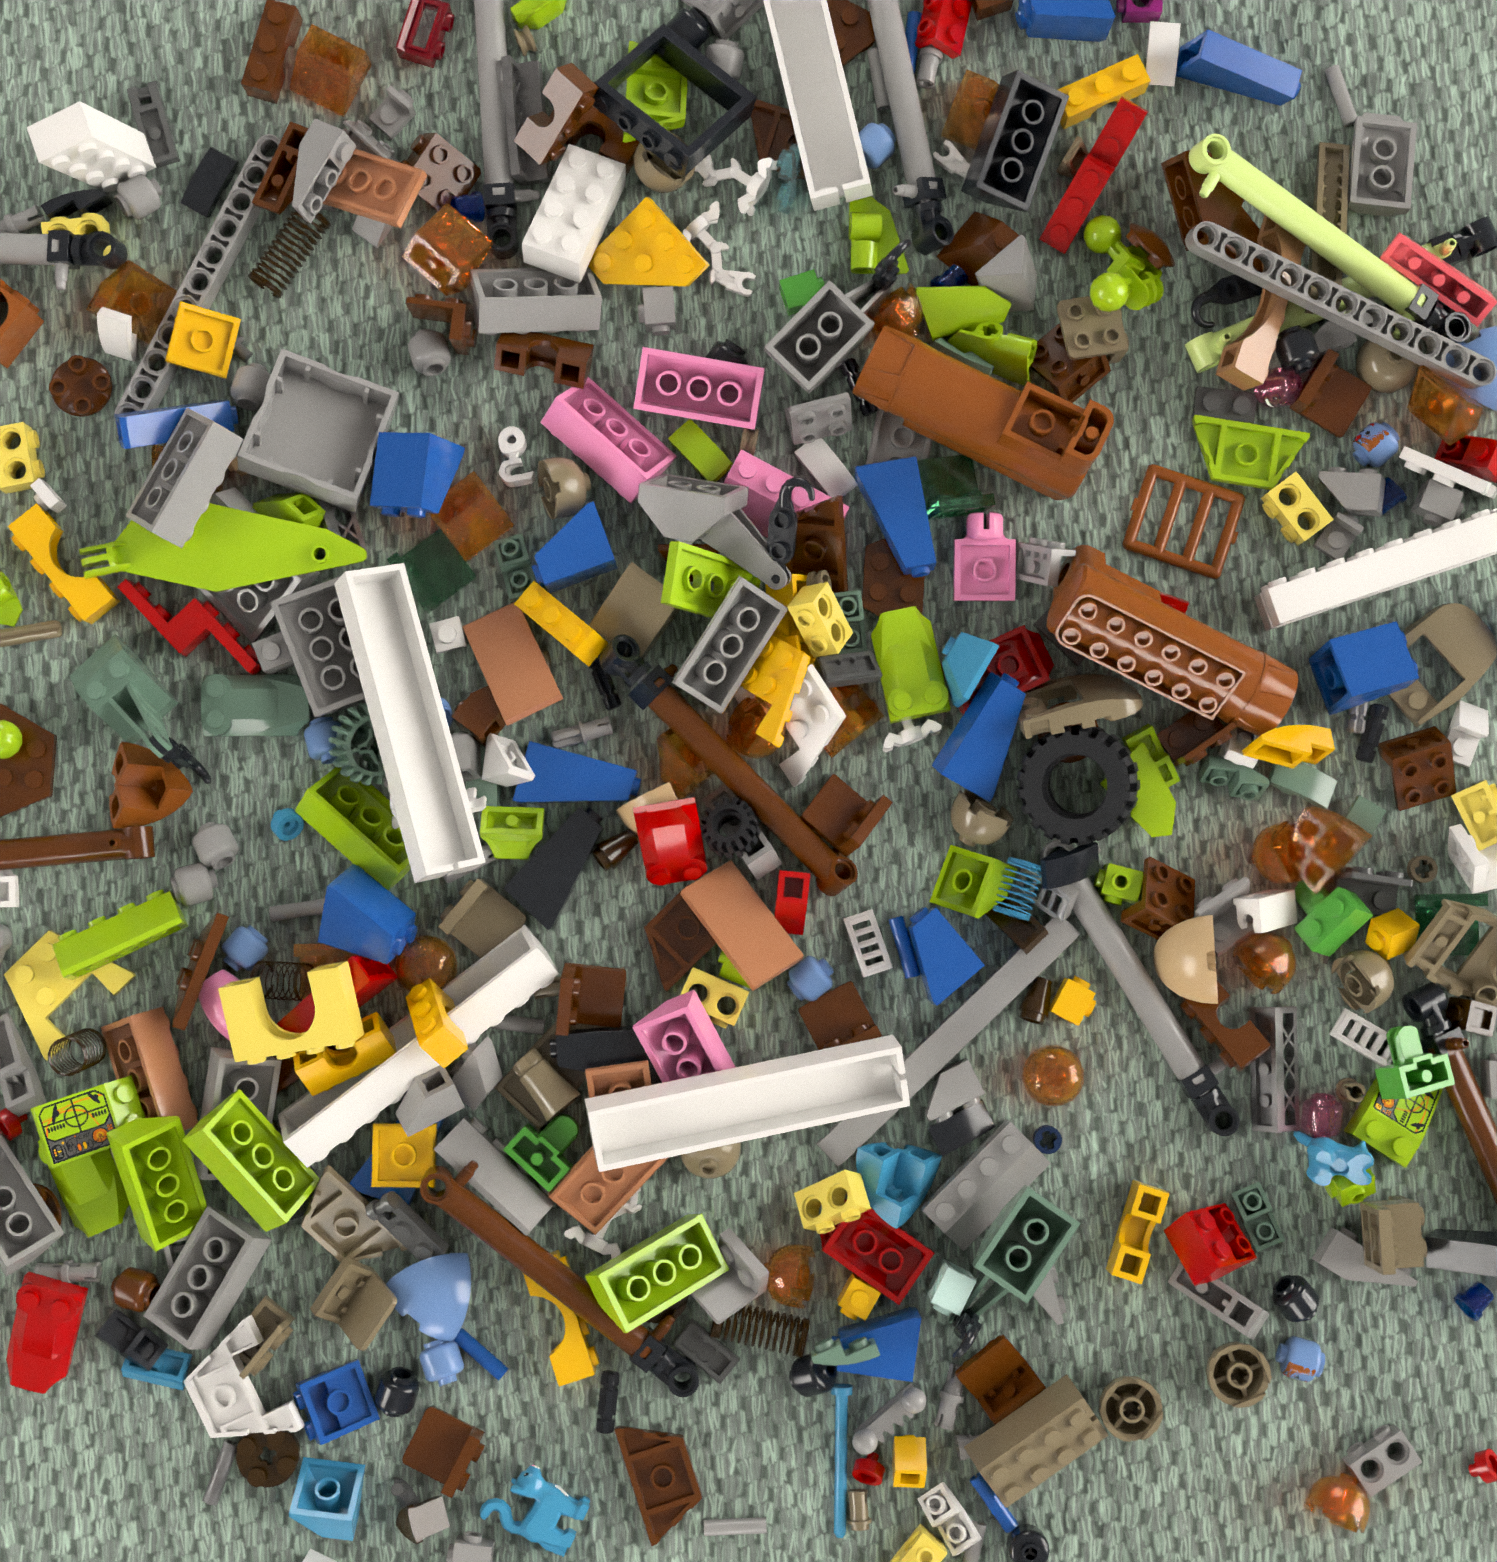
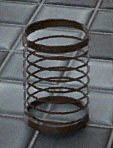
(294, 979)
(71, 1037)

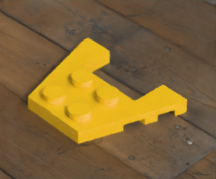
(775, 679)

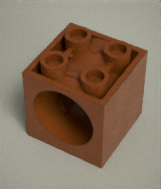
(19, 324)

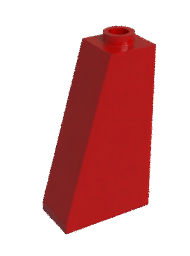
(368, 980)

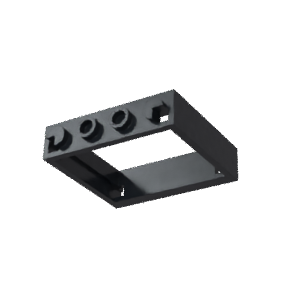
(698, 70)

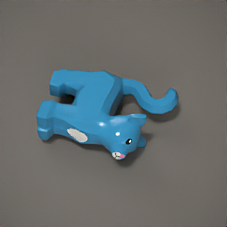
(541, 1519)

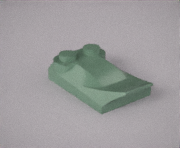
(253, 705)

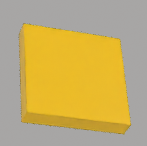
(202, 340)
(402, 1159)

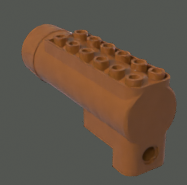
(1012, 431)
(1141, 638)

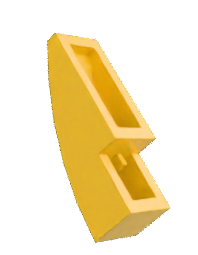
(1292, 745)

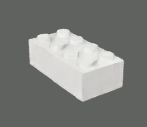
(91, 147)
(574, 213)

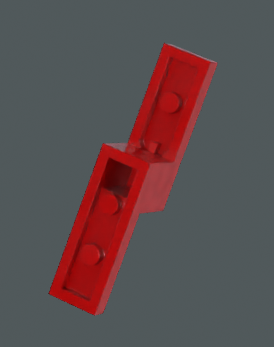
(1093, 175)
(190, 625)

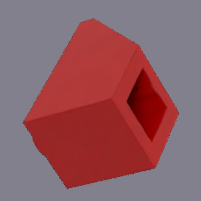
(1472, 456)
(792, 900)

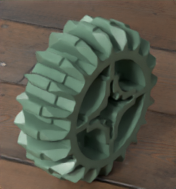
(345, 746)

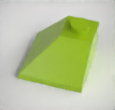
(971, 882)

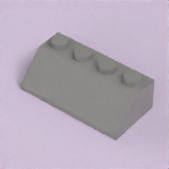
(533, 301)
(184, 478)
(730, 645)
(226, 1076)
(498, 1175)
(984, 1184)
(25, 1219)
(207, 1278)

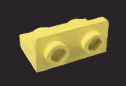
(1479, 812)

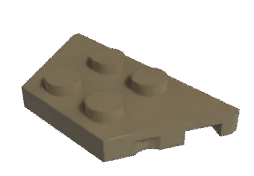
(340, 1222)

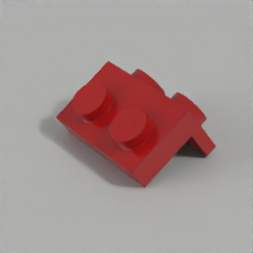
(944, 25)

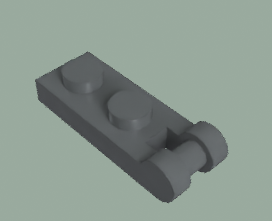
(154, 123)
(406, 1226)

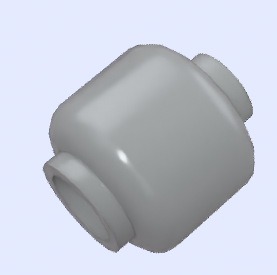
(727, 57)
(138, 196)
(429, 352)
(250, 386)
(215, 845)
(193, 884)

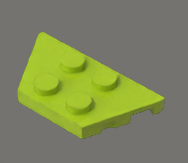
(657, 92)
(1246, 451)

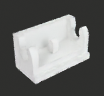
(1268, 908)

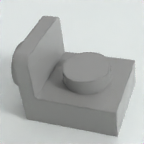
(393, 112)
(1338, 535)

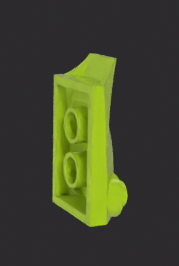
(909, 665)
(91, 1191)

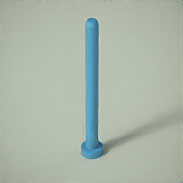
(841, 1394)

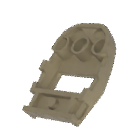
(1462, 642)
(1100, 695)
(1478, 972)

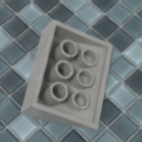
(250, 605)
(320, 647)

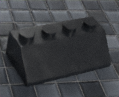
(1015, 142)

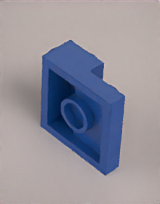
(335, 1402)

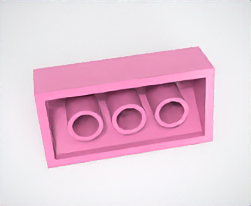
(699, 388)
(607, 438)
(764, 489)
(682, 1039)

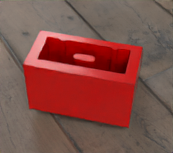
(1209, 1243)

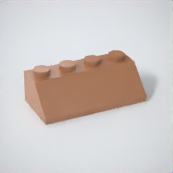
(146, 1050)

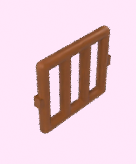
(1157, 551)

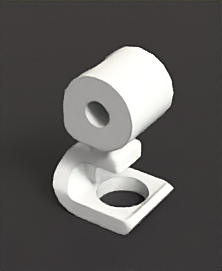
(512, 446)

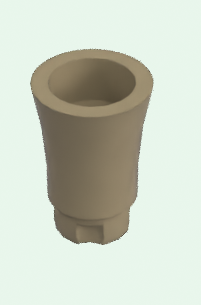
(545, 1084)

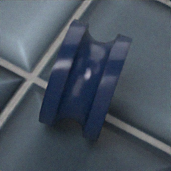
(1057, 1142)

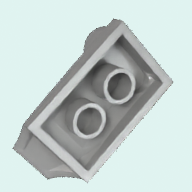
(1381, 165)

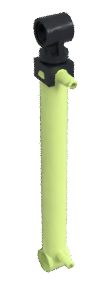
(1320, 235)
(1452, 248)

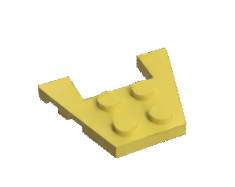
(42, 988)

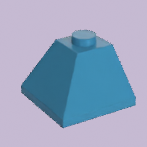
(965, 664)
(328, 1497)

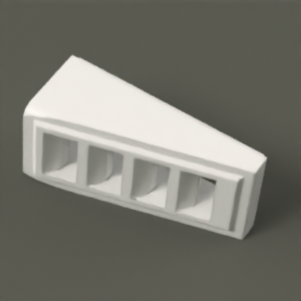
(877, 967)
(1342, 1022)

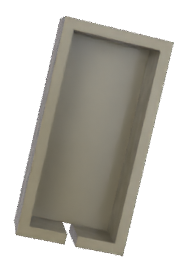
(1036, 1441)

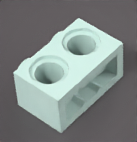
(950, 1288)

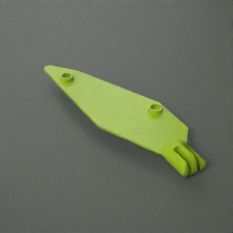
(225, 551)

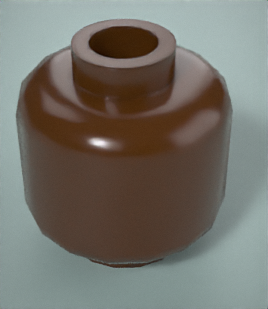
(135, 1289)

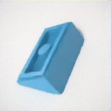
(168, 1370)

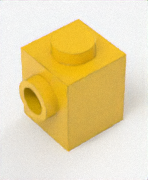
(1392, 933)
(1073, 1000)
(857, 1298)
(909, 1461)

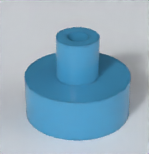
(287, 824)

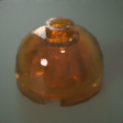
(899, 311)
(745, 722)
(1276, 854)
(426, 959)
(1272, 963)
(1053, 1075)
(789, 1279)
(1340, 1501)

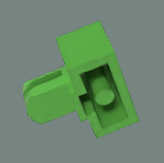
(1329, 918)
(1411, 1069)
(542, 1152)

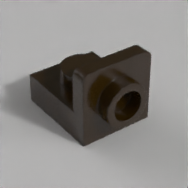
(1472, 1016)

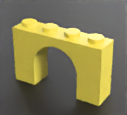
(257, 1036)

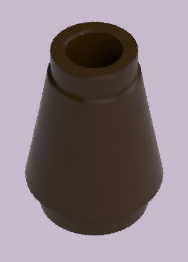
(614, 849)
(1036, 1001)

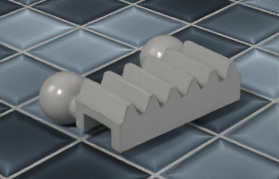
(906, 1402)

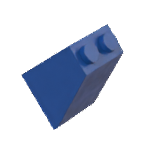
(1066, 19)
(413, 473)
(575, 552)
(1363, 667)
(365, 917)
(940, 954)
(896, 1339)

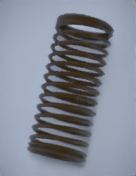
(261, 281)
(800, 1342)

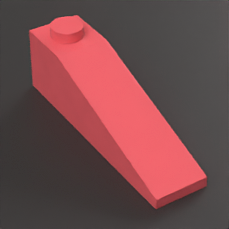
(1450, 284)

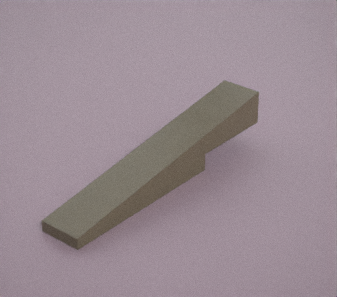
(1330, 203)

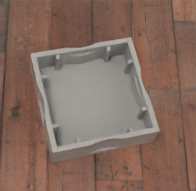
(317, 431)

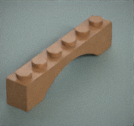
(1248, 357)

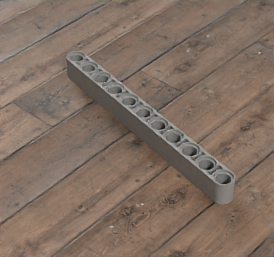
(201, 270)
(1356, 305)
(955, 1033)

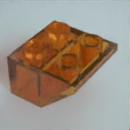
(329, 70)
(447, 250)
(471, 517)
(860, 716)

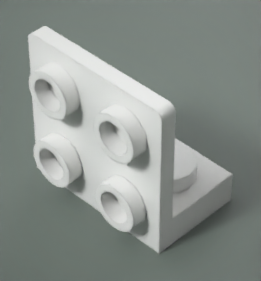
(1474, 866)

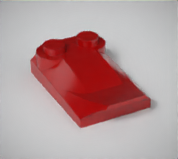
(1020, 656)
(671, 841)
(878, 1253)
(44, 1331)

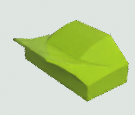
(536, 12)
(512, 830)

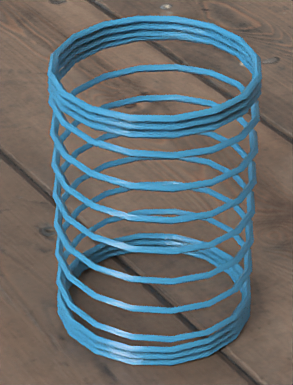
(1026, 865)

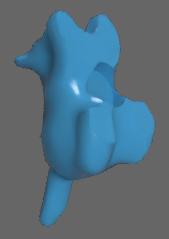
(1331, 1158)

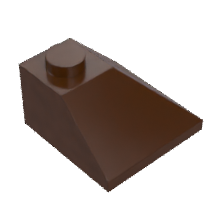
(977, 244)

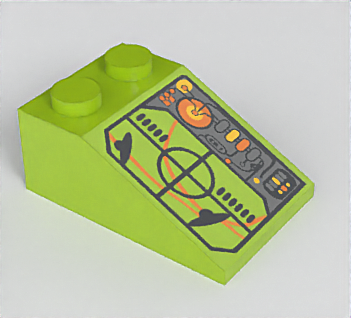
(79, 1122)
(1393, 1125)

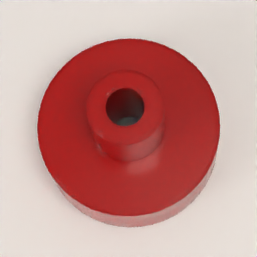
(11, 1124)
(1484, 1466)
(869, 1470)

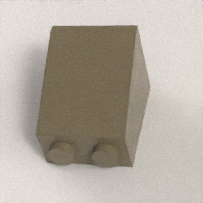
(634, 610)

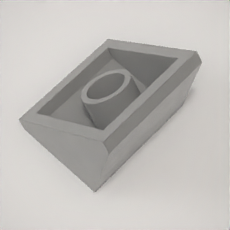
(1012, 275)

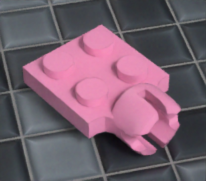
(984, 561)

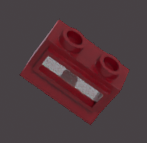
(424, 31)

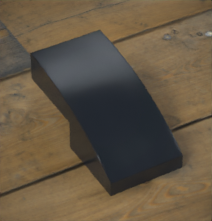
(208, 182)
(84, 200)
(1069, 866)
(961, 1128)
(131, 1340)

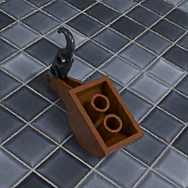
(1221, 208)

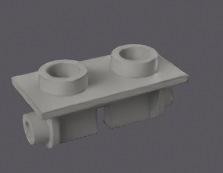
(364, 141)

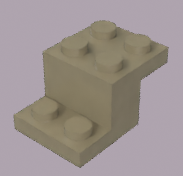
(1392, 1234)

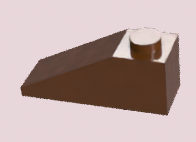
(278, 183)
(479, 715)

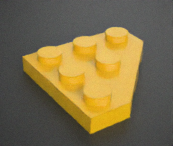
(647, 252)

